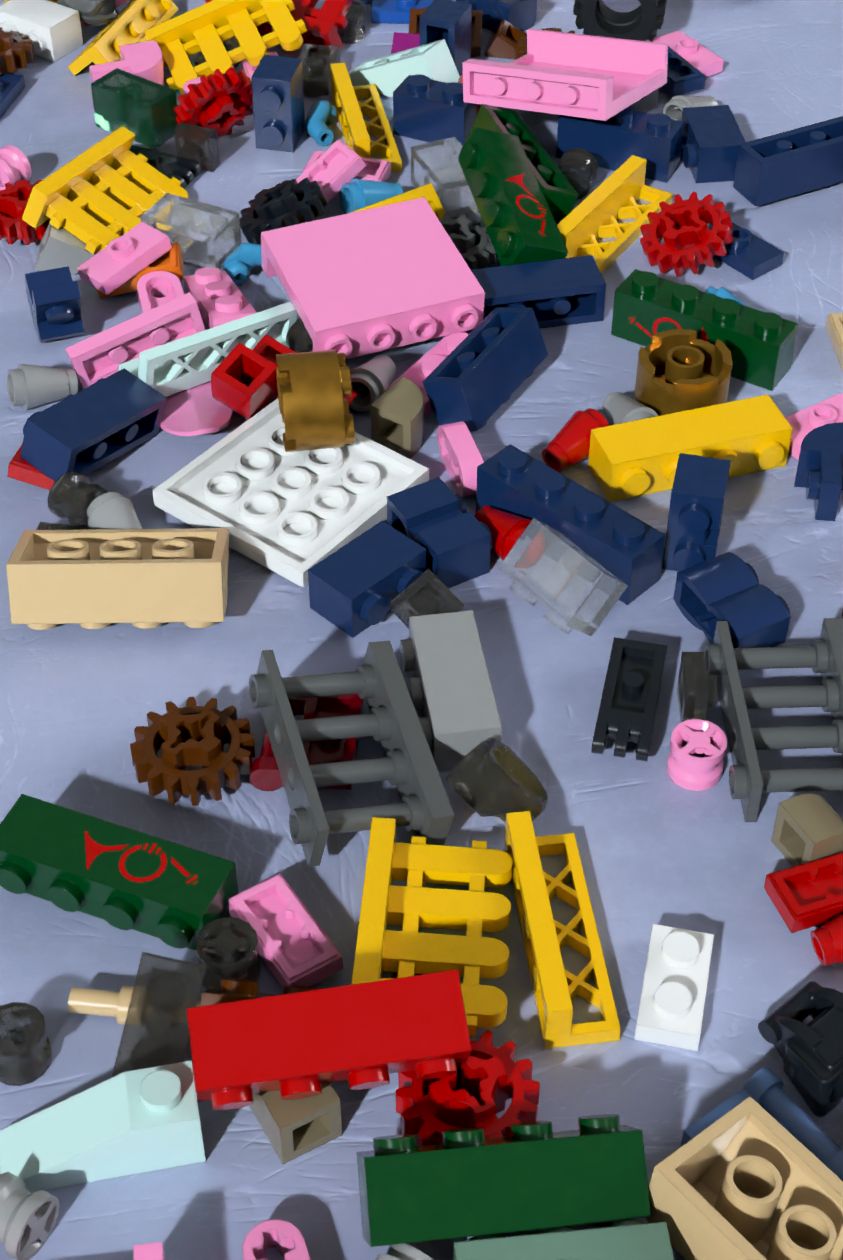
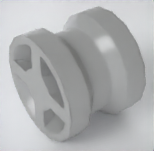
(25, 1217)

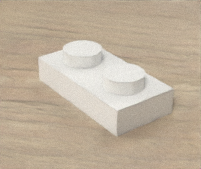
(674, 987)

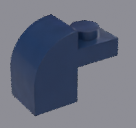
(54, 304)
(822, 469)

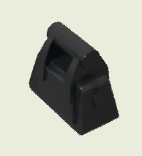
(810, 1051)

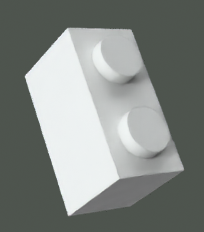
(51, 26)

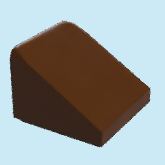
(503, 41)

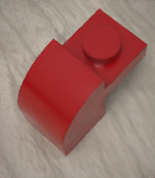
(248, 377)

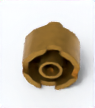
(682, 372)
(312, 400)

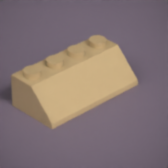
(119, 577)
(748, 1193)

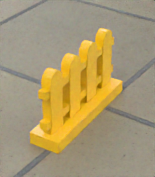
(217, 21)
(84, 185)
(435, 908)

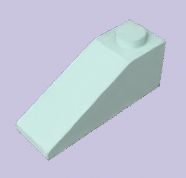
(391, 70)
(109, 1131)

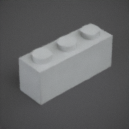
(450, 685)

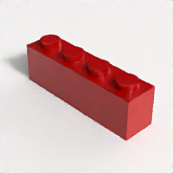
(328, 1037)

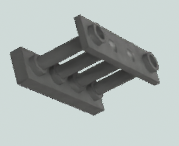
(824, 657)
(392, 721)

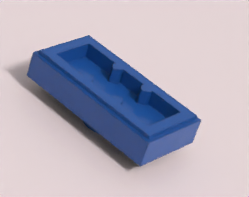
(395, 10)

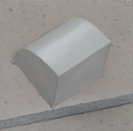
(60, 250)

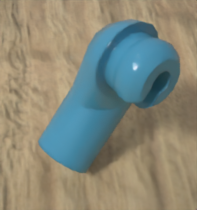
(317, 122)
(242, 261)

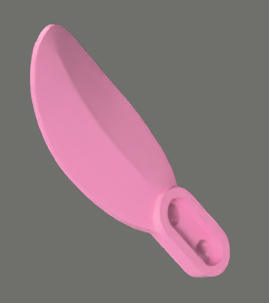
(194, 409)

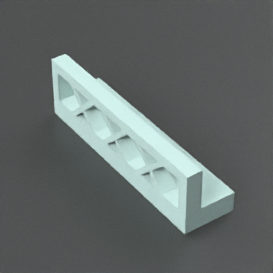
(193, 358)

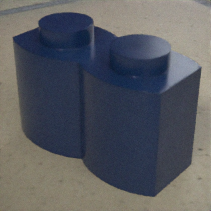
(731, 592)

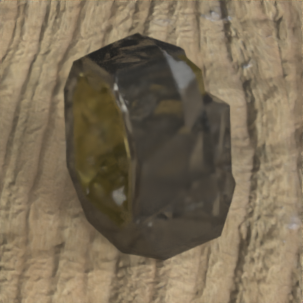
(497, 782)

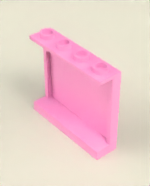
(569, 75)
(374, 278)

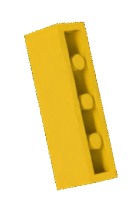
(644, 453)

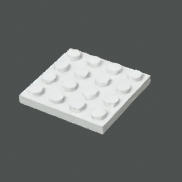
(285, 504)

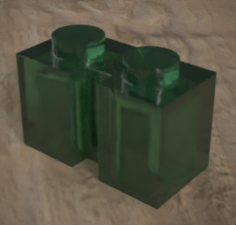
(135, 104)

